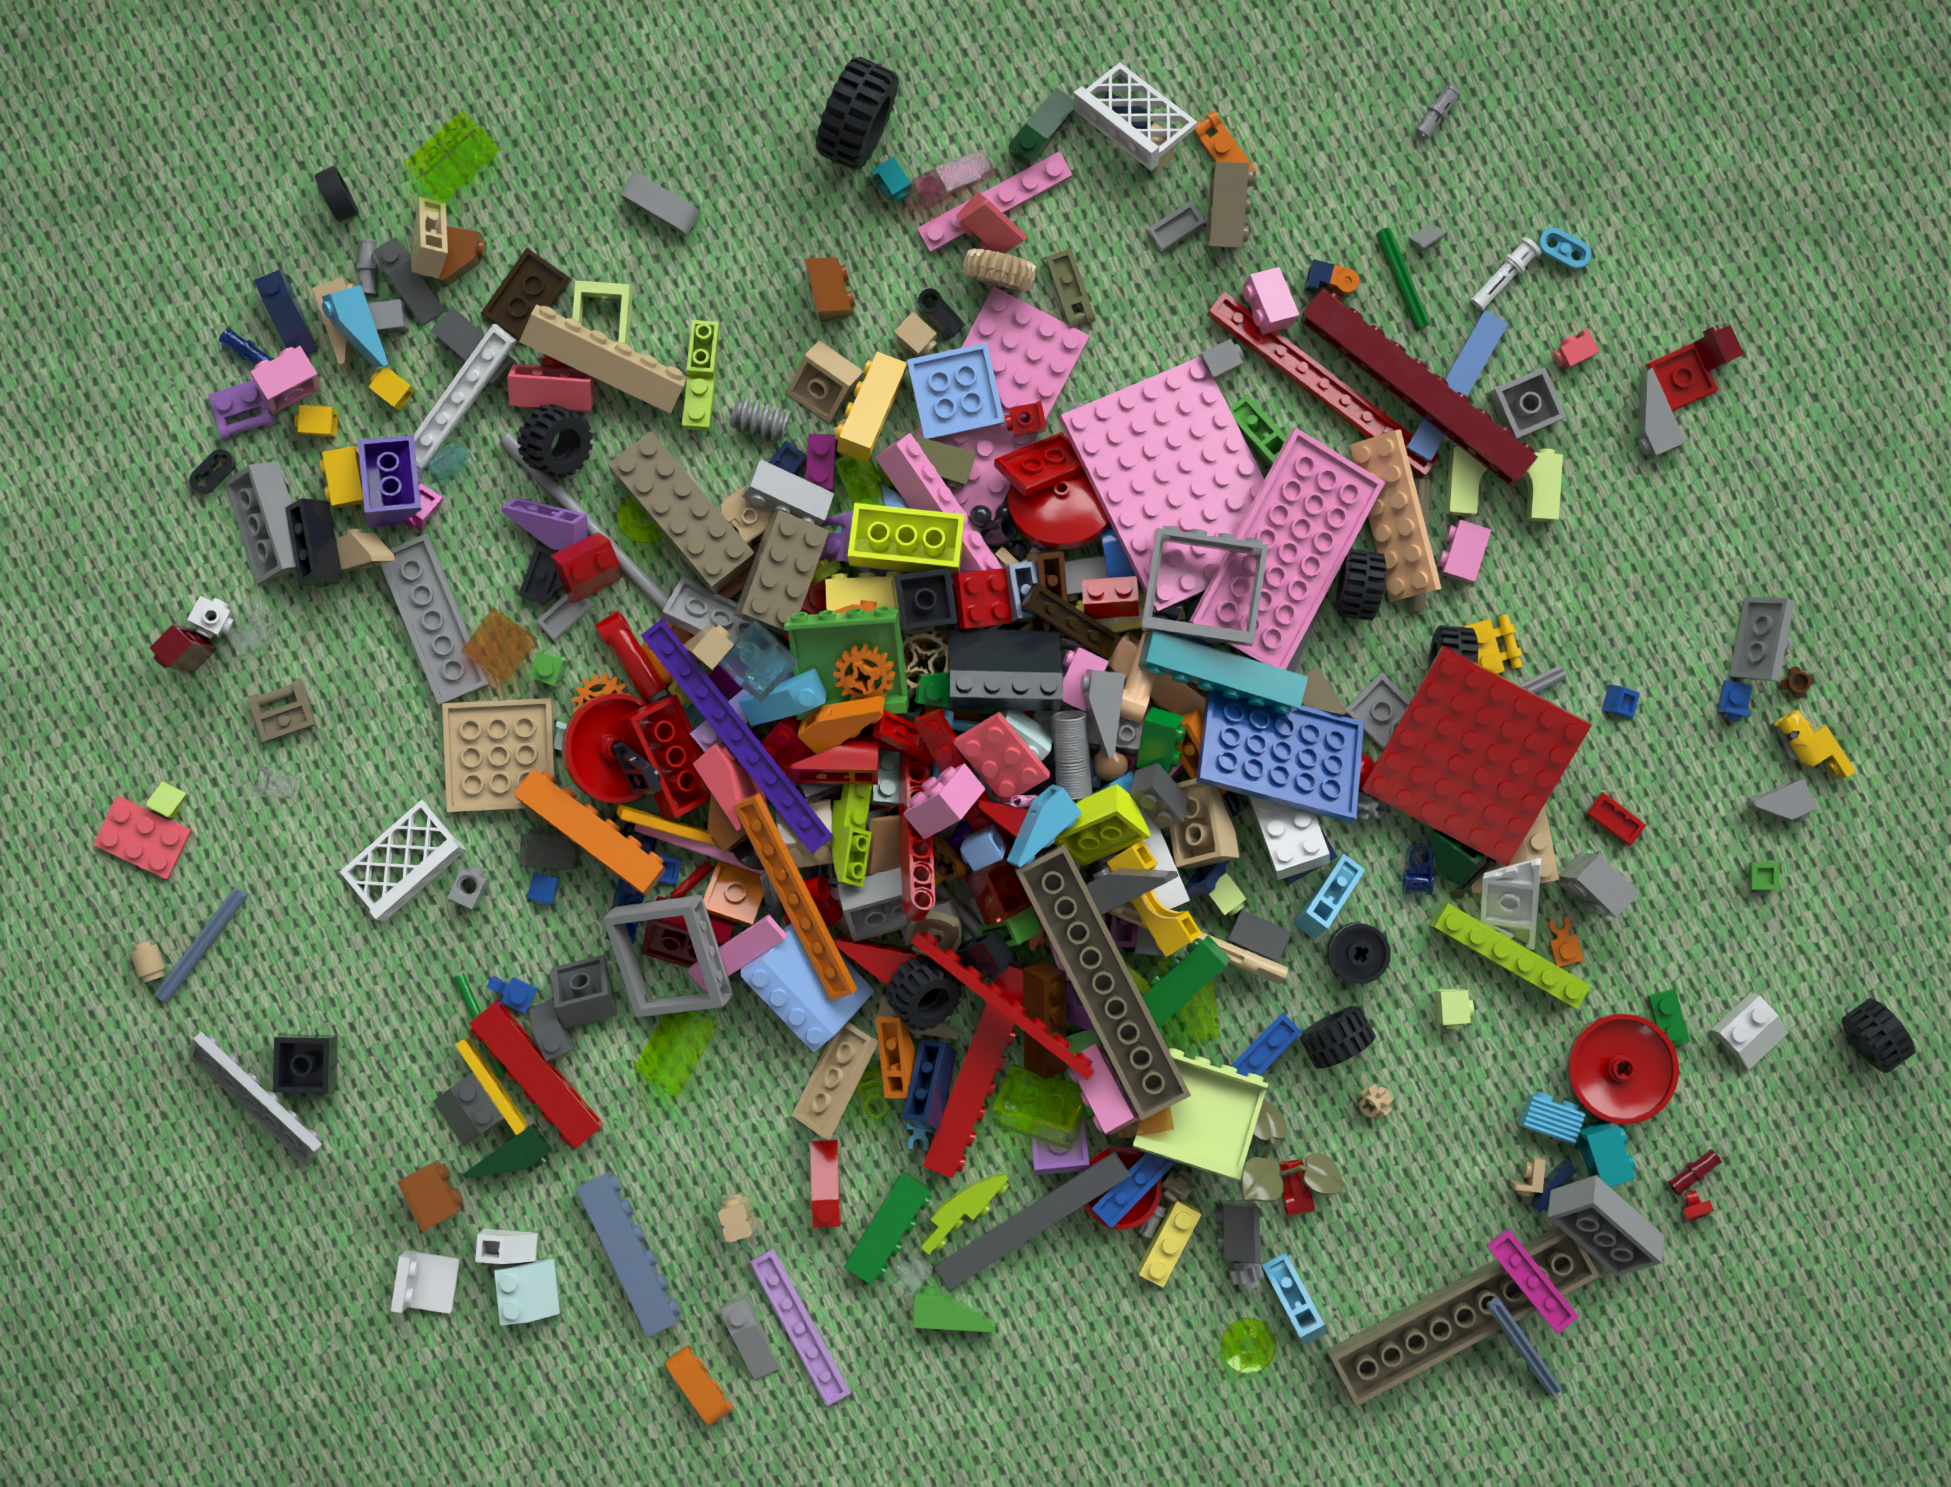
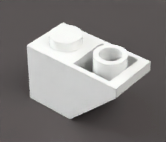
(506, 1246)

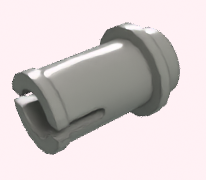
(1151, 1224)

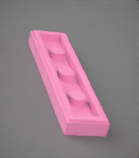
(745, 947)

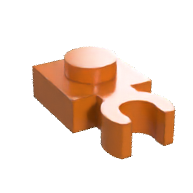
(1565, 947)

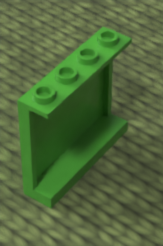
(823, 637)

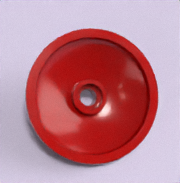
(1144, 1207)

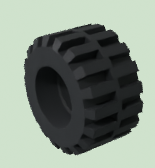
(540, 432)
(1361, 584)
(1459, 639)
(923, 993)
(1878, 1035)
(1337, 1037)

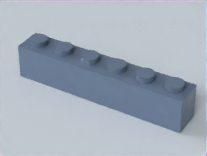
(628, 1253)

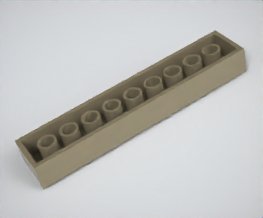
(1102, 982)
(1451, 1319)

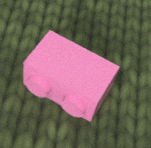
(1270, 300)
(1464, 551)

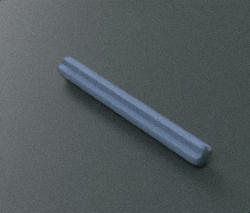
(201, 945)
(1523, 1346)

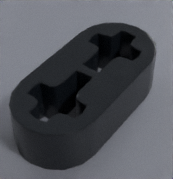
(216, 476)

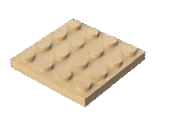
(494, 749)

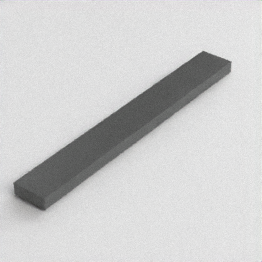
(1032, 1220)

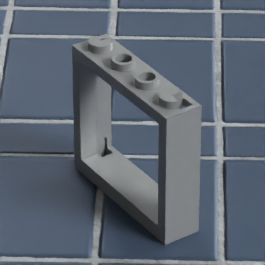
(1200, 539)
(705, 948)

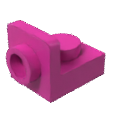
(429, 503)

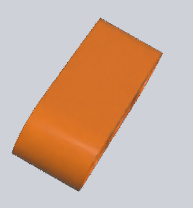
(697, 1385)

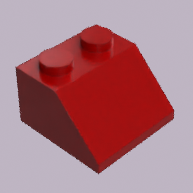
(587, 566)

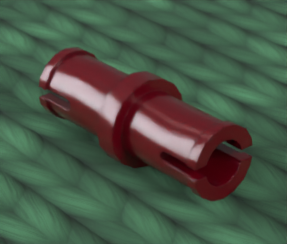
(1694, 1172)

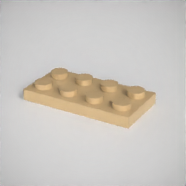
(835, 1079)

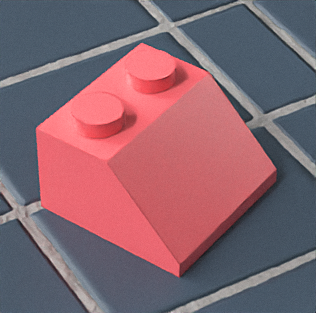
(989, 225)

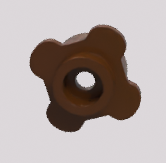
(1804, 679)

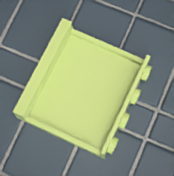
(1214, 1122)

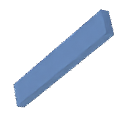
(1461, 378)

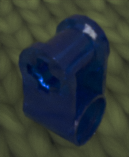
(1418, 871)

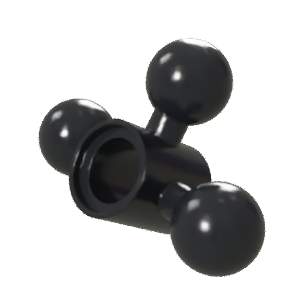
(1000, 531)

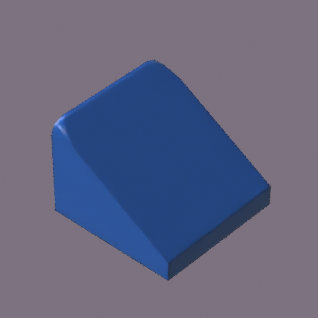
(1620, 701)
(672, 868)
(543, 888)

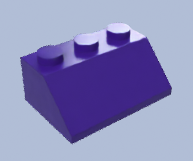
(389, 480)

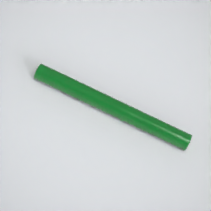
(474, 1011)

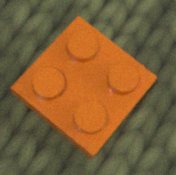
(734, 893)

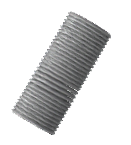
(1070, 748)

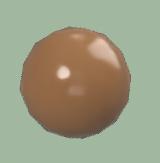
(1110, 768)

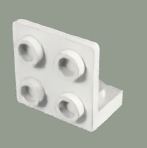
(425, 1282)

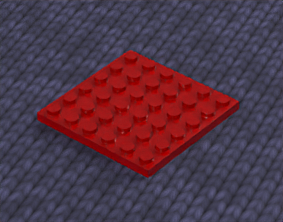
(1475, 756)

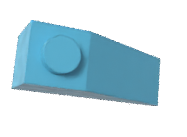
(353, 319)
(787, 699)
(1329, 897)
(1294, 1299)

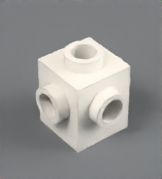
(204, 610)

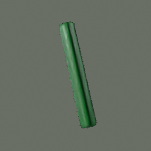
(1403, 278)

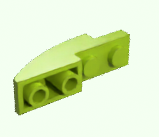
(701, 375)
(850, 839)
(970, 1200)

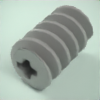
(760, 419)

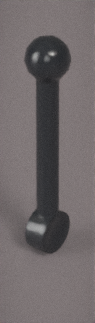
(1460, 891)

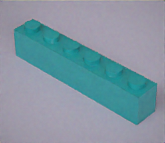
(1222, 671)

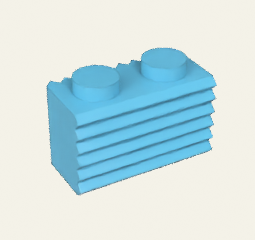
(1552, 1118)

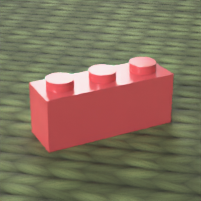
(541, 385)

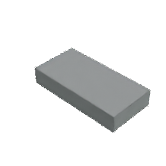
(1176, 226)
(563, 616)

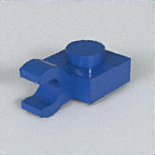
(516, 993)

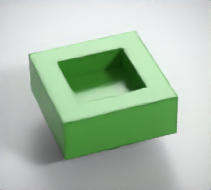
(1763, 876)

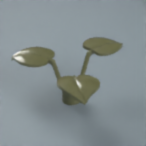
(1262, 1176)

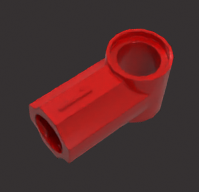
(826, 905)
(1296, 1193)

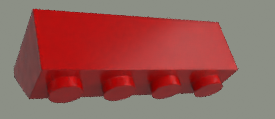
(664, 740)

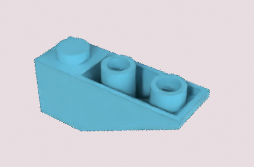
(1045, 819)

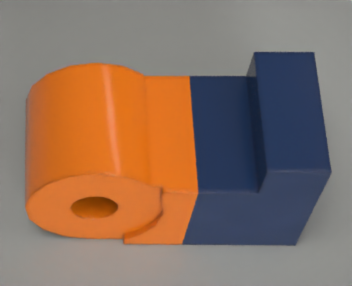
(1331, 276)

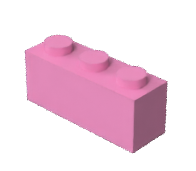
(1105, 1093)

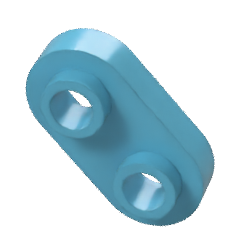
(1564, 247)

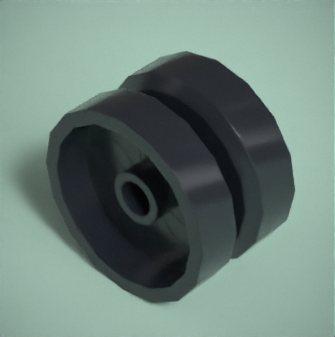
(1373, 957)

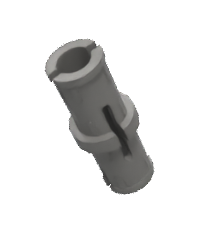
(1437, 112)
(367, 266)

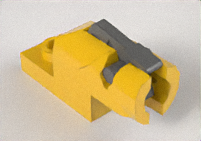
(1812, 745)

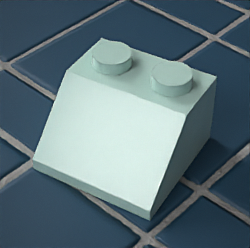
(526, 1291)

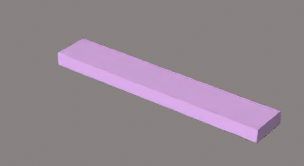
(800, 1327)

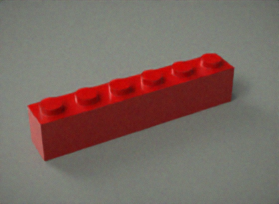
(538, 1077)

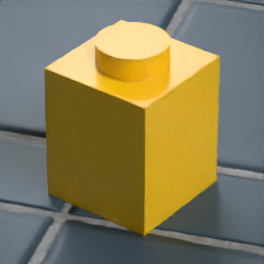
(391, 387)
(317, 421)

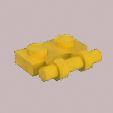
(1488, 648)

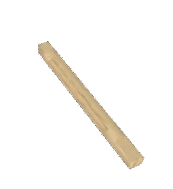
(1239, 957)

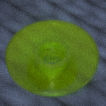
(628, 522)
(1253, 1358)

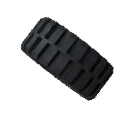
(857, 113)

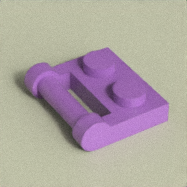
(237, 401)
(837, 543)

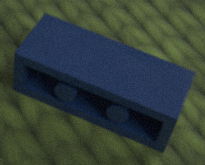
(929, 1085)

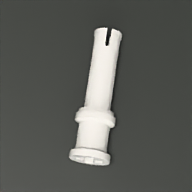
(1513, 265)

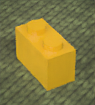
(343, 476)

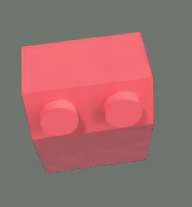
(727, 780)

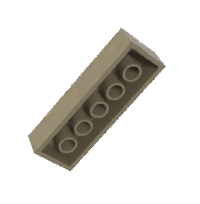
(682, 513)

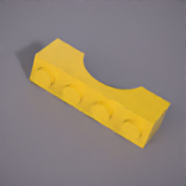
(1169, 928)

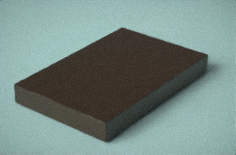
(527, 284)

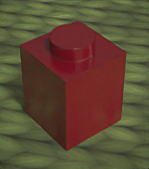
(1718, 346)

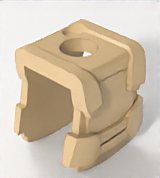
(746, 517)

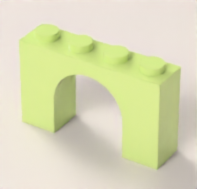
(1542, 483)

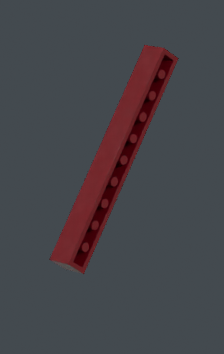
(1418, 387)

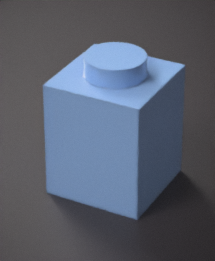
(983, 847)

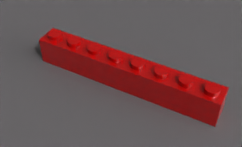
(975, 1080)

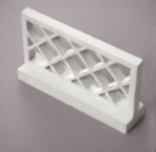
(1115, 126)
(420, 875)

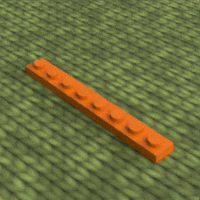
(795, 896)

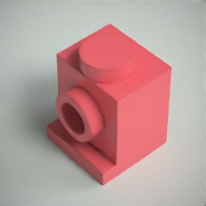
(1575, 350)

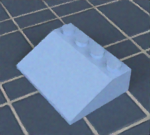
(796, 994)

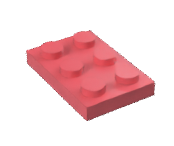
(1001, 757)
(142, 837)

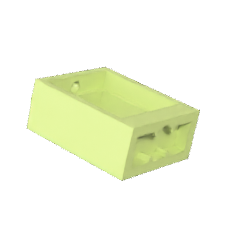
(609, 291)

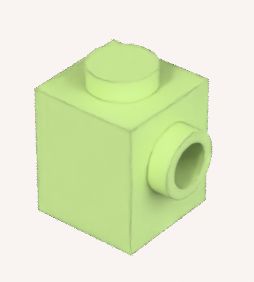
(1454, 1008)

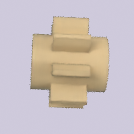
(1375, 1101)

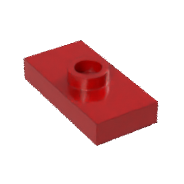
(1615, 819)

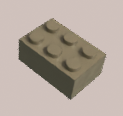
(1228, 204)

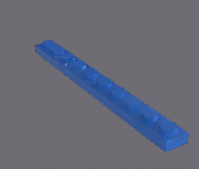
(1152, 1167)

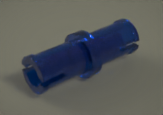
(245, 349)

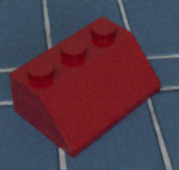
(671, 942)

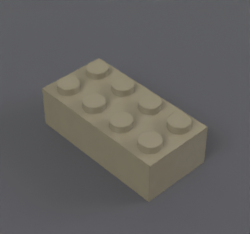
(781, 571)

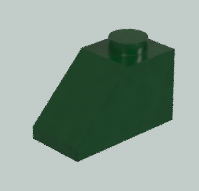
(1454, 857)

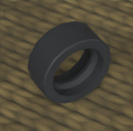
(336, 193)

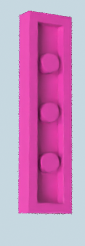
(1532, 1281)

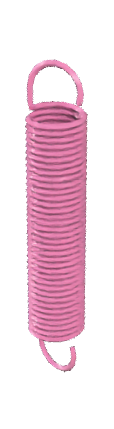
(1021, 801)

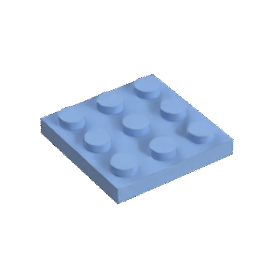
(955, 391)

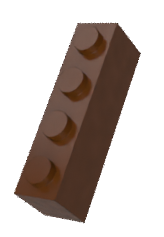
(1046, 999)

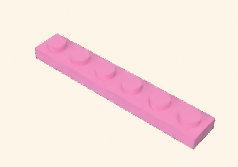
(1004, 196)

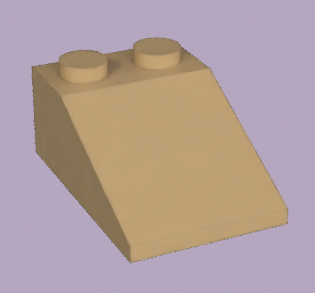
(1207, 830)

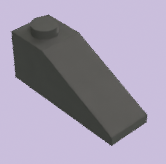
(411, 285)
(1124, 885)

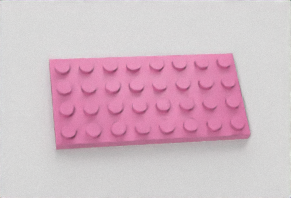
(1030, 364)
(1309, 519)

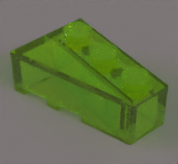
(1200, 1011)

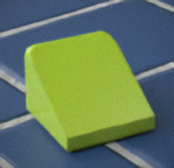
(166, 800)

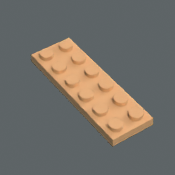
(1397, 517)

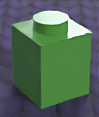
(548, 669)

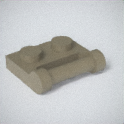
(283, 719)

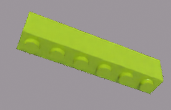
(1510, 955)

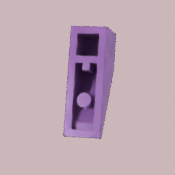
(549, 524)

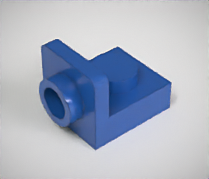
(1734, 700)

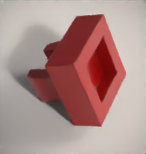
(1695, 1208)

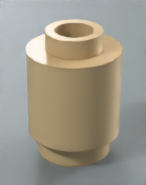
(147, 961)

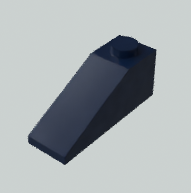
(285, 311)

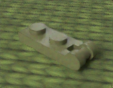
(1070, 287)

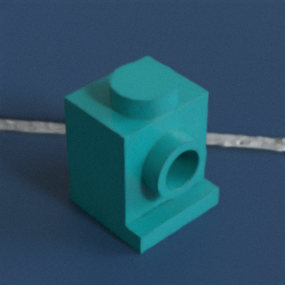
(892, 180)

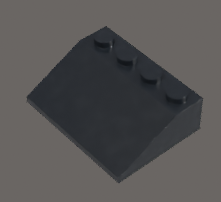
(1004, 670)

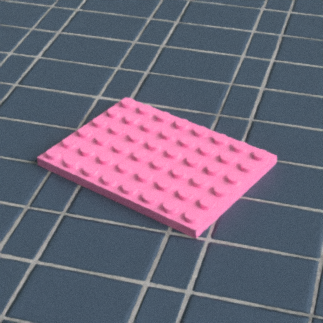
(1167, 459)

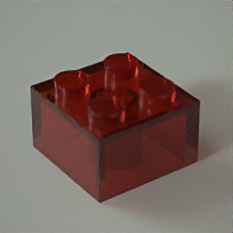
(998, 891)

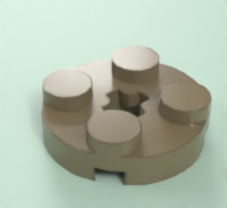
(945, 926)

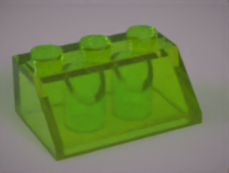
(452, 156)
(676, 1049)
(1040, 1107)

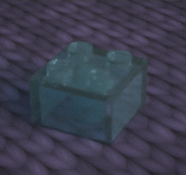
(758, 661)

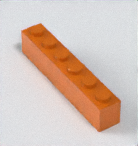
(590, 832)

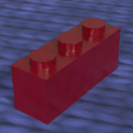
(182, 649)

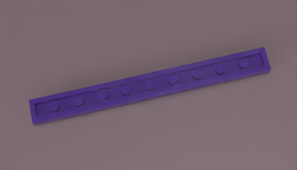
(737, 736)

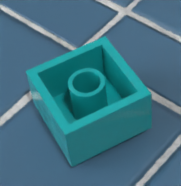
(1605, 1152)

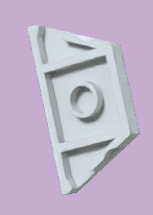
(1512, 900)

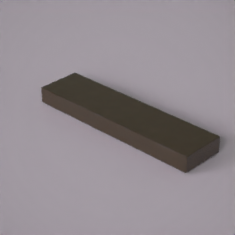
(1070, 621)

